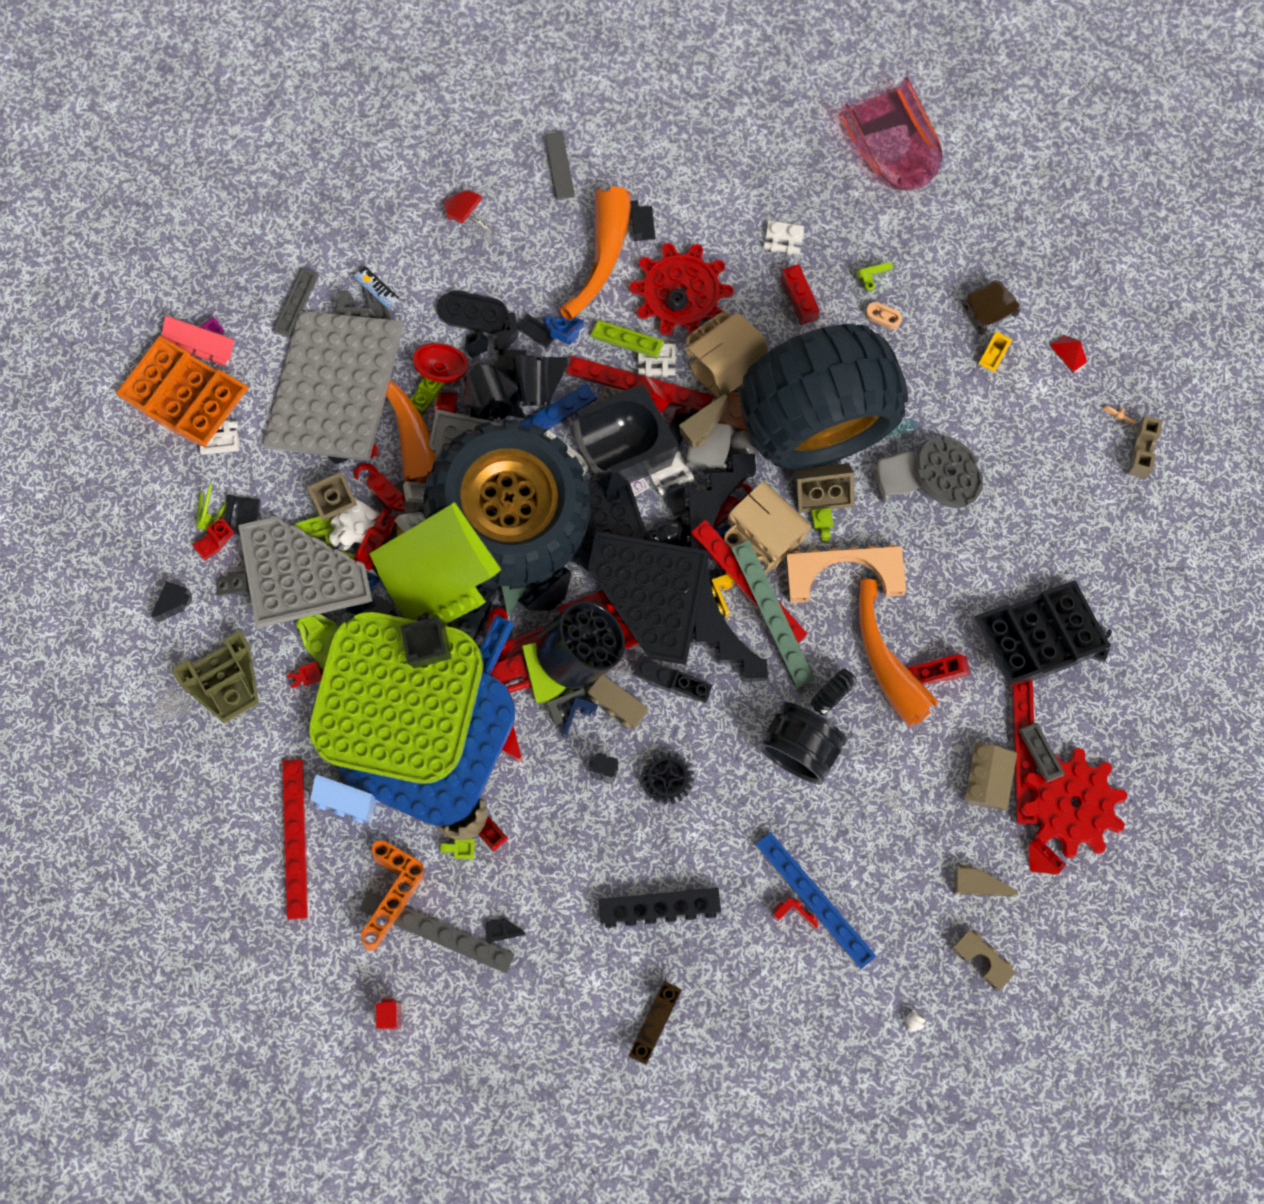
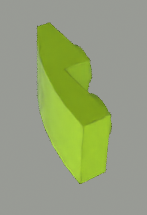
(426, 394)

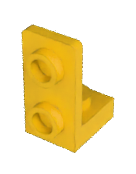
(723, 582)

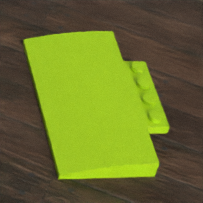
(436, 567)

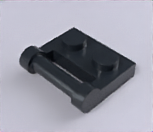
(247, 511)

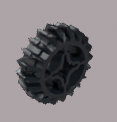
(833, 691)
(676, 778)

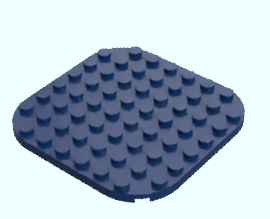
(459, 792)

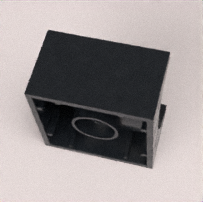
(624, 438)

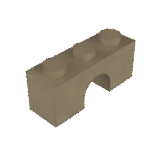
(1142, 455)
(997, 971)

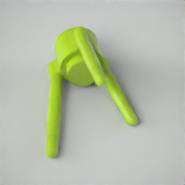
(203, 518)

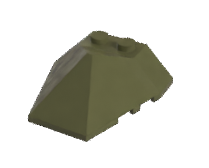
(223, 679)

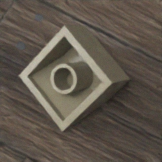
(332, 496)

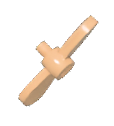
(1119, 415)

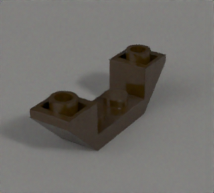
(655, 1023)

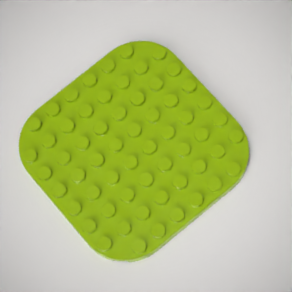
(385, 714)

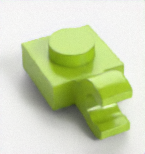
(823, 521)
(462, 849)

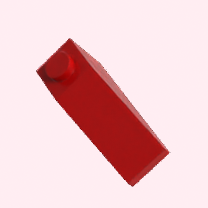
(941, 669)

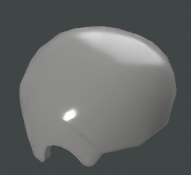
(742, 443)

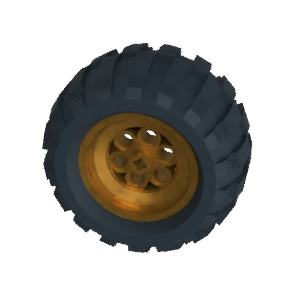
(823, 396)
(508, 462)

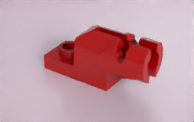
(376, 537)

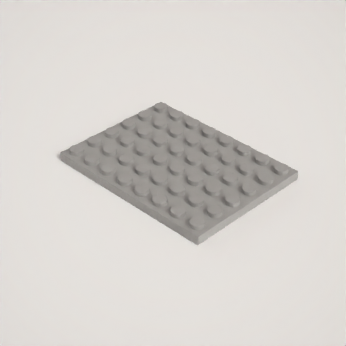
(334, 385)

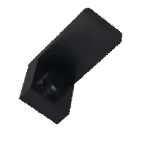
(679, 417)

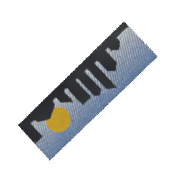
(376, 287)

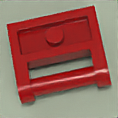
(512, 669)

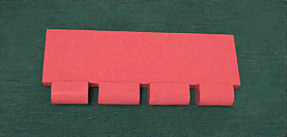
(203, 340)

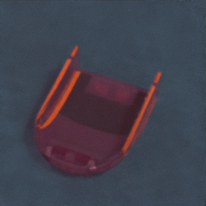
(895, 138)

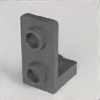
(346, 306)
(233, 585)
(557, 713)

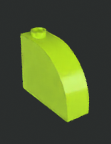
(543, 686)

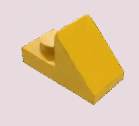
(995, 351)

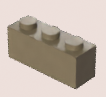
(617, 703)

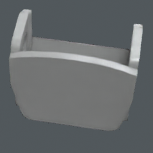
(713, 453)
(896, 475)

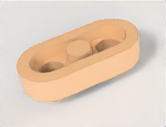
(884, 314)

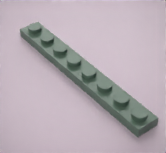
(773, 614)

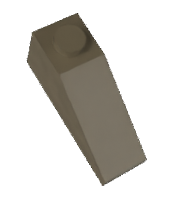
(701, 425)
(976, 882)

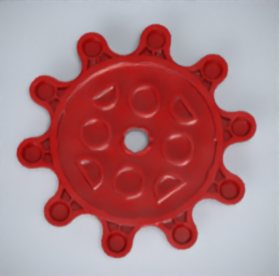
(683, 271)
(1070, 823)

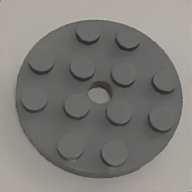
(965, 479)

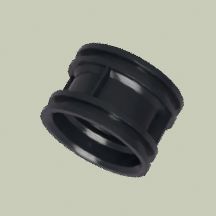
(802, 743)

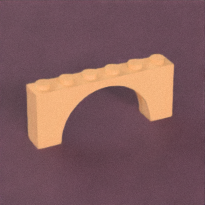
(884, 562)

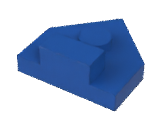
(563, 329)

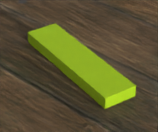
(627, 339)

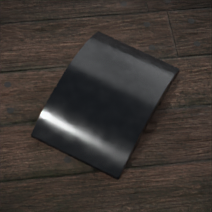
(1042, 634)

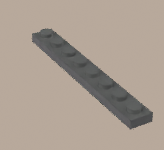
(443, 935)

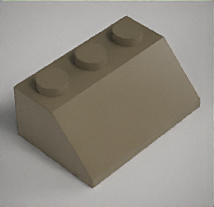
(824, 487)
(990, 777)

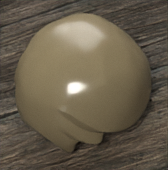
(470, 826)

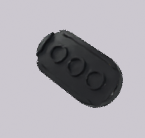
(472, 312)

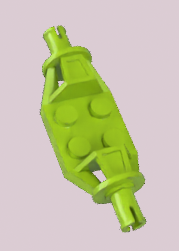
(320, 636)

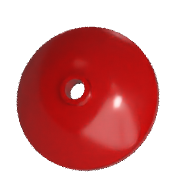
(440, 362)

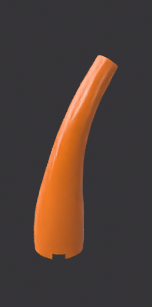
(611, 225)
(414, 436)
(900, 686)

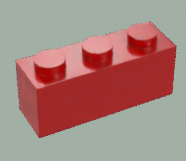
(800, 294)

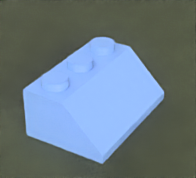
(342, 799)

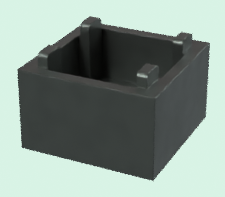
(426, 642)

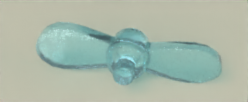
(902, 428)

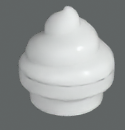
(915, 1021)

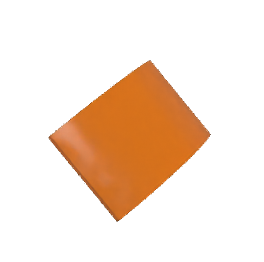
(181, 392)

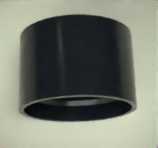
(567, 664)

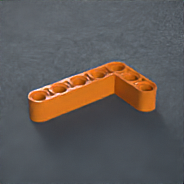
(394, 895)

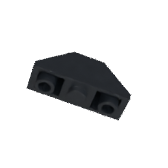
(548, 593)

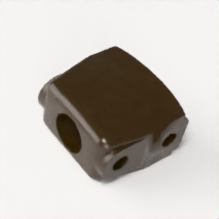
(990, 305)

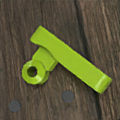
(867, 273)

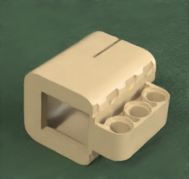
(724, 352)
(768, 524)

